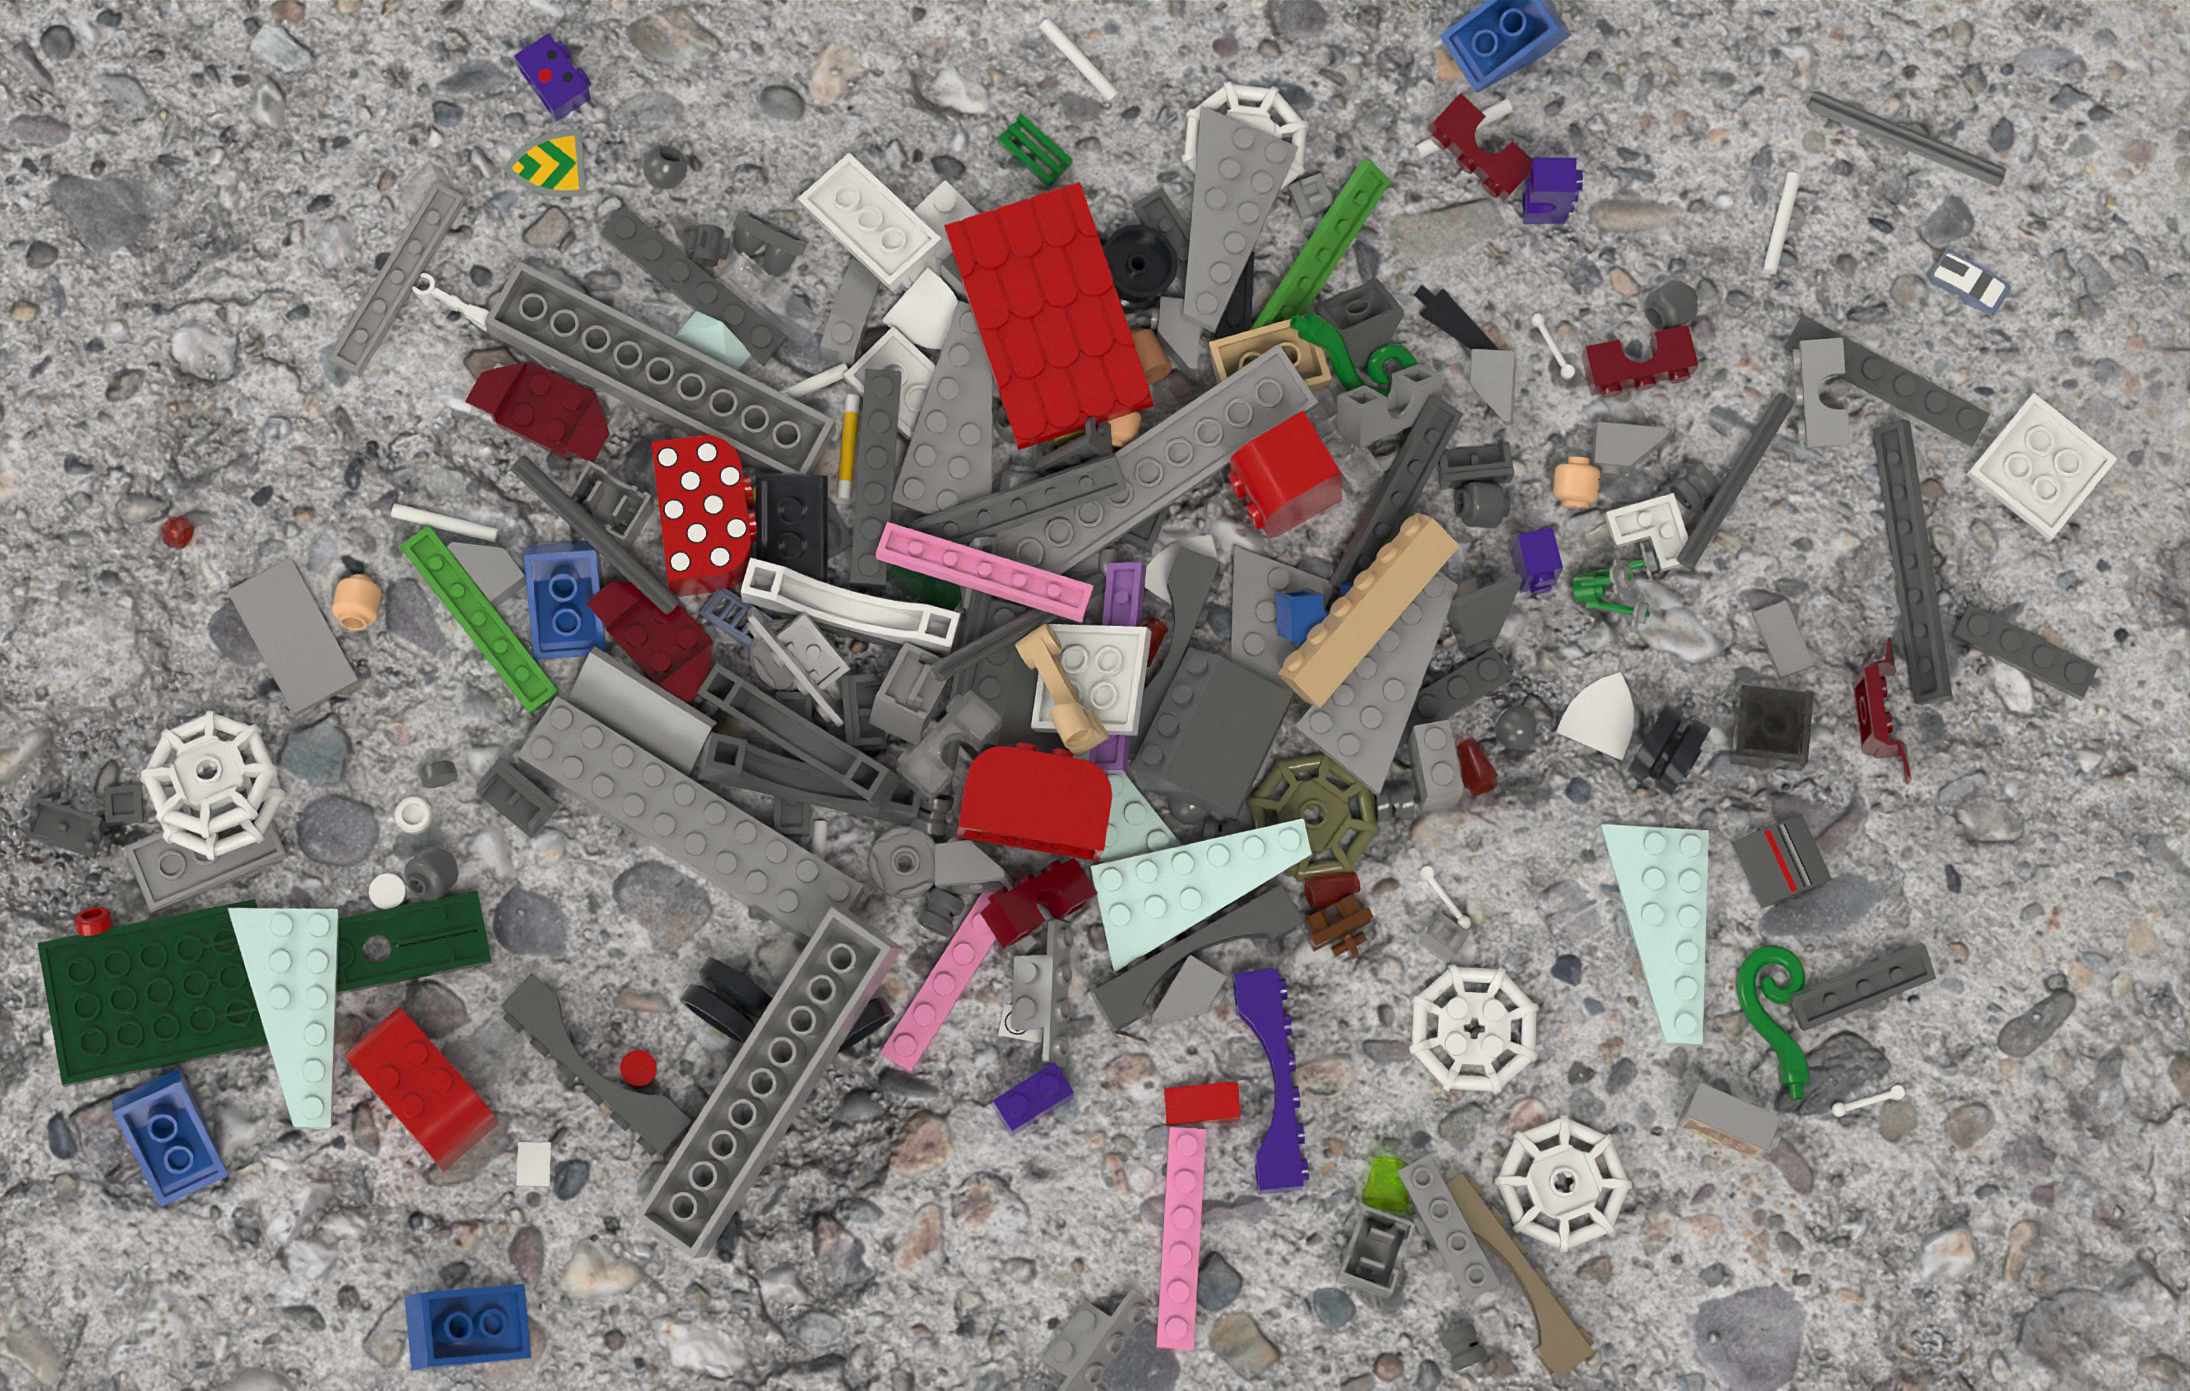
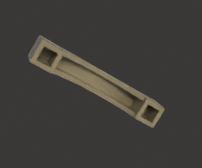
(1559, 1340)

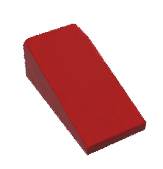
(1202, 1103)

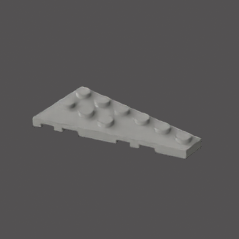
(1232, 196)
(952, 438)
(1254, 618)
(1371, 707)

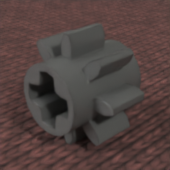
(708, 245)

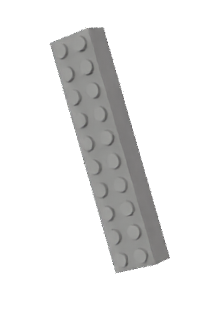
(657, 373)
(686, 821)
(768, 1082)

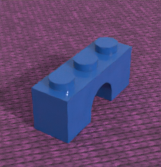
(1301, 611)

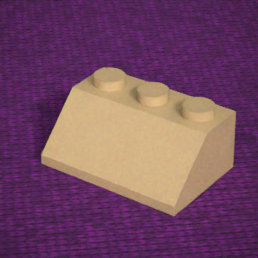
(1239, 350)

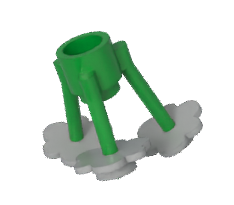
(1592, 585)

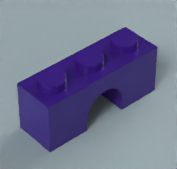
(1551, 190)

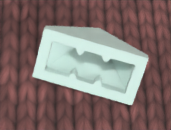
(713, 340)

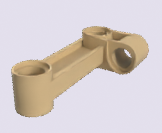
(1076, 725)

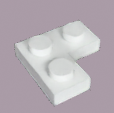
(1652, 520)

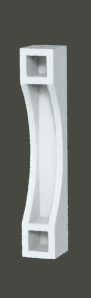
(891, 620)

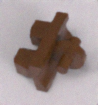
(1353, 917)

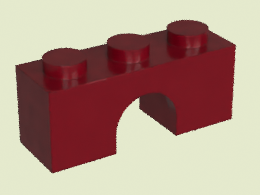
(1456, 132)
(1611, 371)
(1059, 889)

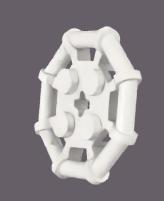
(1253, 117)
(215, 792)
(252, 832)
(1489, 1014)
(1554, 1202)

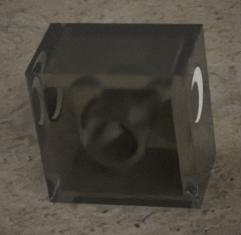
(1771, 728)

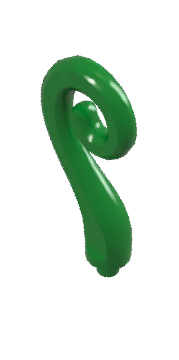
(1325, 336)
(1791, 1057)

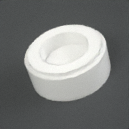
(413, 815)
(387, 891)

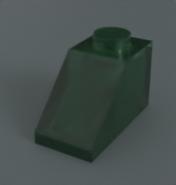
(925, 588)

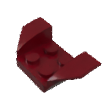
(542, 409)
(663, 646)
(1873, 721)

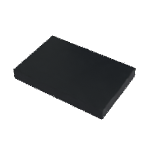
(793, 522)

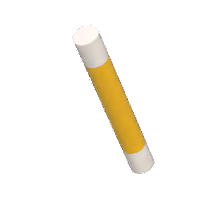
(848, 447)

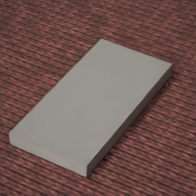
(293, 636)
(641, 711)
(176, 874)

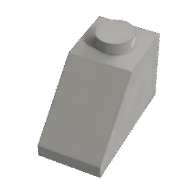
(1177, 335)
(1493, 379)
(1622, 447)
(491, 570)
(967, 870)
(1191, 993)

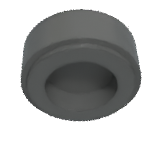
(438, 774)

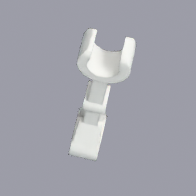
(473, 313)

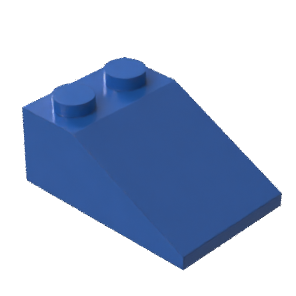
(1503, 38)
(558, 586)
(169, 1137)
(467, 1327)

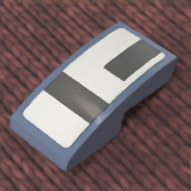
(1970, 281)

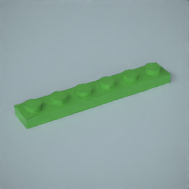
(1326, 245)
(479, 620)

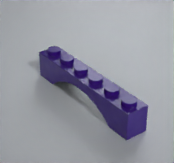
(1260, 1007)

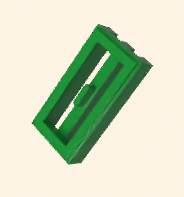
(1042, 139)

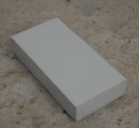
(1782, 639)

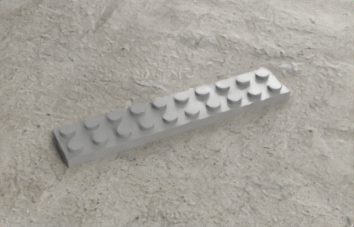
(1166, 464)

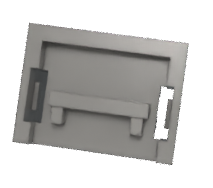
(613, 504)
(908, 695)
(1375, 1252)

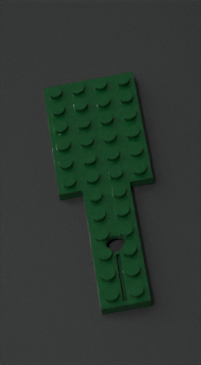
(183, 994)

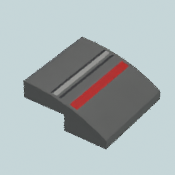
(1781, 861)

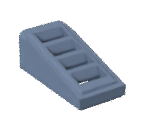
(718, 621)

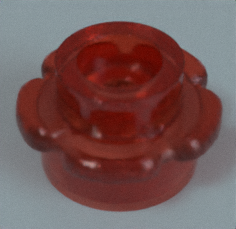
(177, 532)

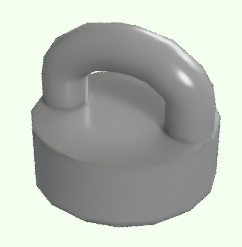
(1386, 455)

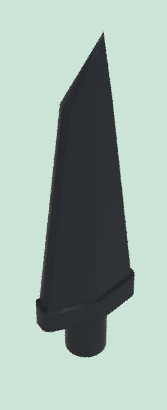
(1452, 319)

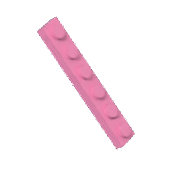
(984, 572)
(941, 989)
(1181, 1238)

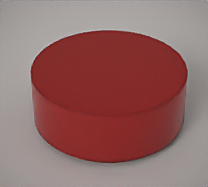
(93, 921)
(638, 1068)

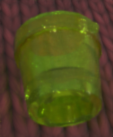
(1384, 1186)

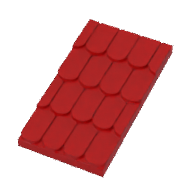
(1048, 315)

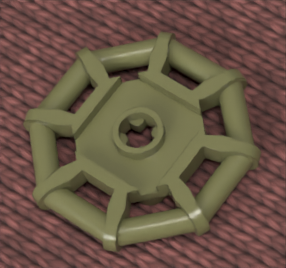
(1333, 809)

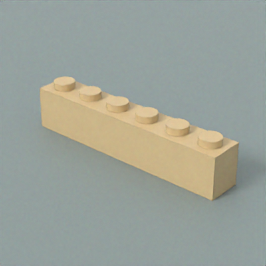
(1368, 609)

